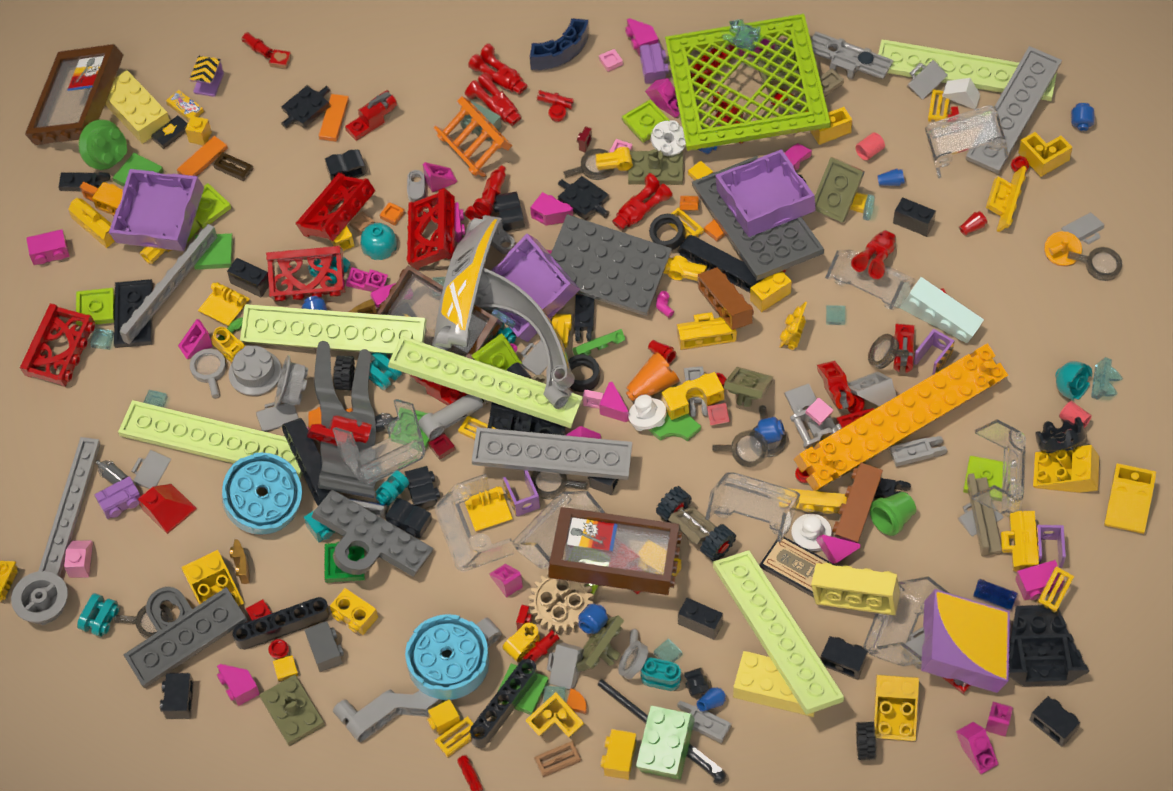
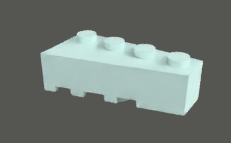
(941, 311)

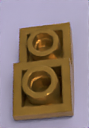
(239, 558)

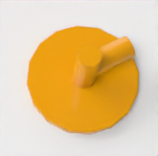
(1059, 245)

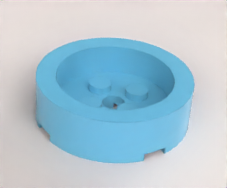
(263, 513)
(444, 676)

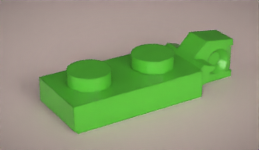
(601, 342)

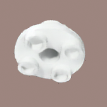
(668, 138)
(647, 413)
(806, 530)

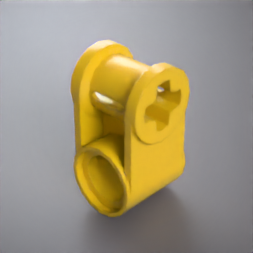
(227, 346)
(520, 643)

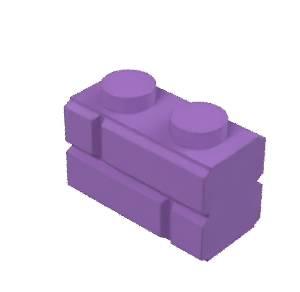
(652, 63)
(118, 498)

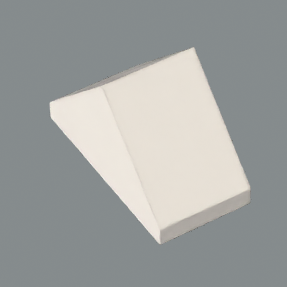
(963, 92)

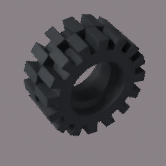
(344, 372)
(865, 741)

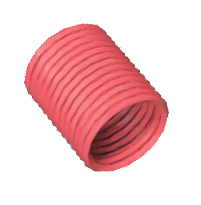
(870, 146)
(1072, 411)

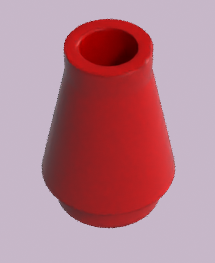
(973, 223)
(664, 350)

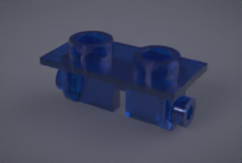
(995, 594)

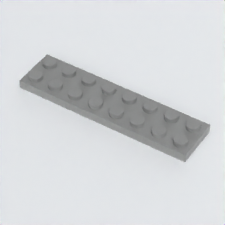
(1018, 104)
(552, 453)

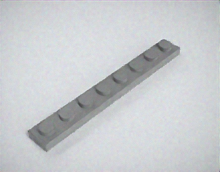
(168, 284)
(70, 505)

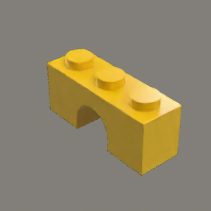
(706, 387)

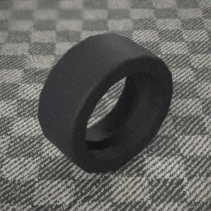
(666, 219)
(588, 361)

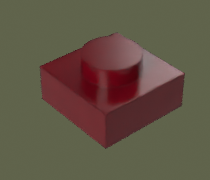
(584, 139)
(441, 446)

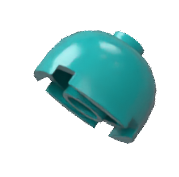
(378, 241)
(1072, 379)

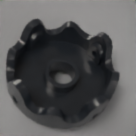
(1060, 438)

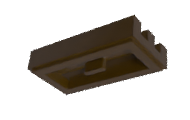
(230, 168)

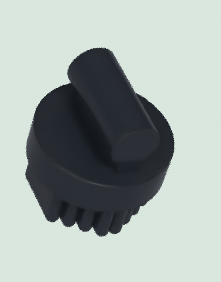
(696, 681)

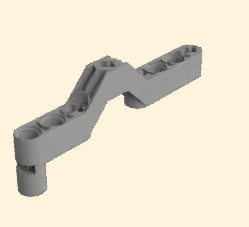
(391, 704)

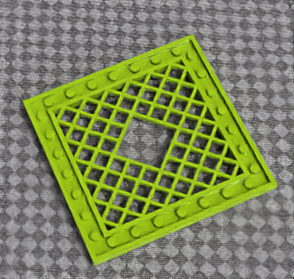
(795, 30)

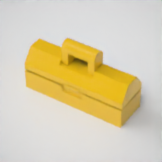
(91, 221)
(704, 333)
(1024, 539)

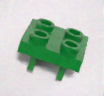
(332, 572)

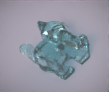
(744, 35)

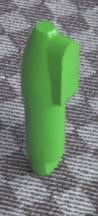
(234, 326)

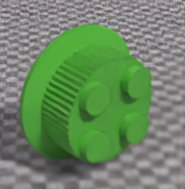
(102, 144)

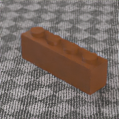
(725, 298)
(858, 504)

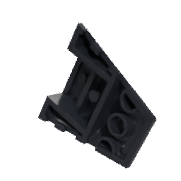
(510, 419)
(1043, 649)

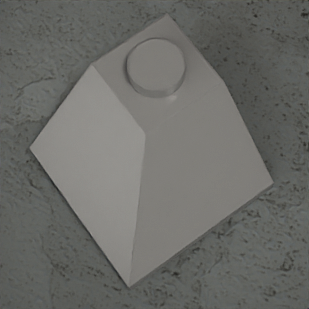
(874, 388)

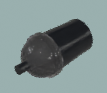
(383, 420)

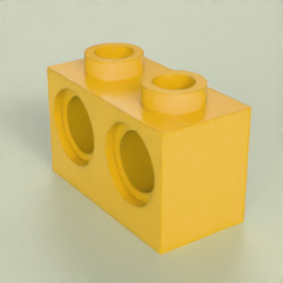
(356, 609)

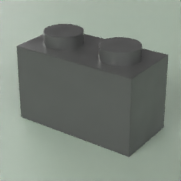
(323, 646)

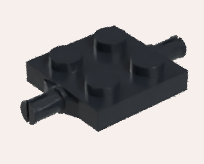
(305, 106)
(584, 197)

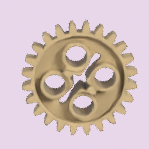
(549, 588)

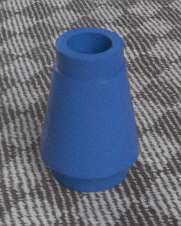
(891, 178)
(711, 699)

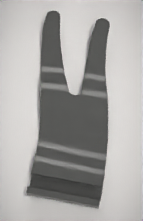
(334, 471)

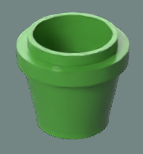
(892, 512)

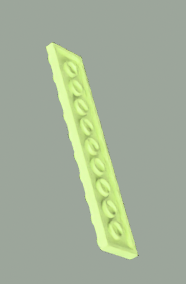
(984, 71)
(340, 329)
(480, 380)
(200, 435)
(778, 632)

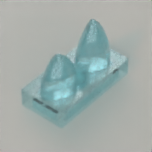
(1102, 375)

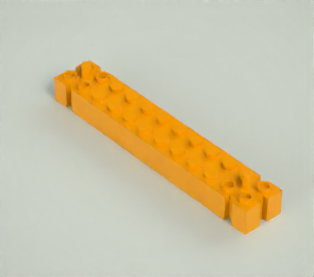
(900, 417)

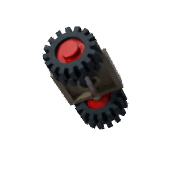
(691, 522)

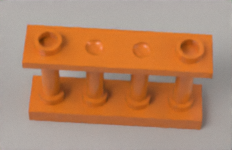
(488, 130)

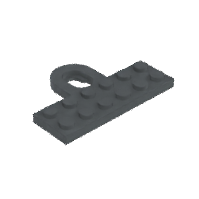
(372, 533)
(185, 636)

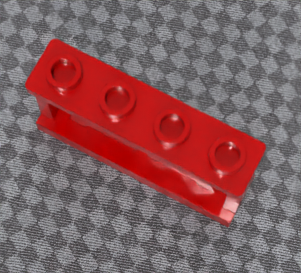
(354, 193)
(445, 211)
(284, 259)
(44, 334)

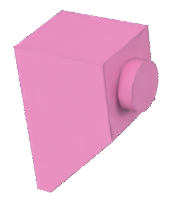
(78, 559)

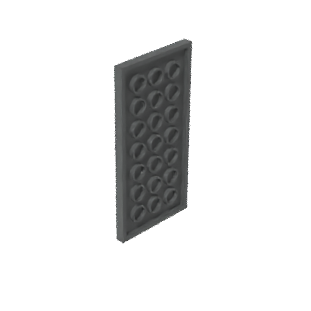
(766, 251)

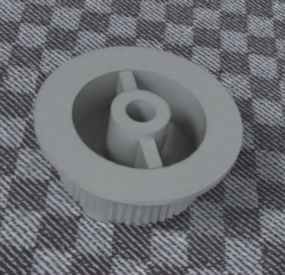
(254, 371)
(291, 383)
(39, 597)

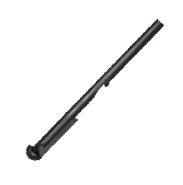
(696, 756)

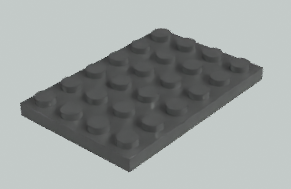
(610, 263)

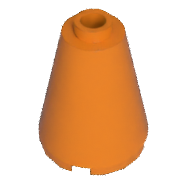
(652, 378)

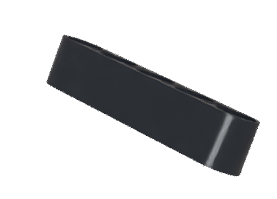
(703, 253)
(305, 456)
(288, 615)
(501, 712)

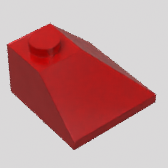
(166, 506)

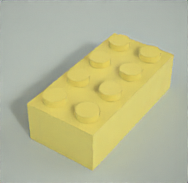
(135, 107)
(856, 588)
(763, 684)

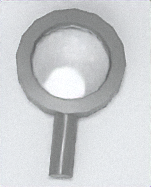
(208, 367)
(633, 657)

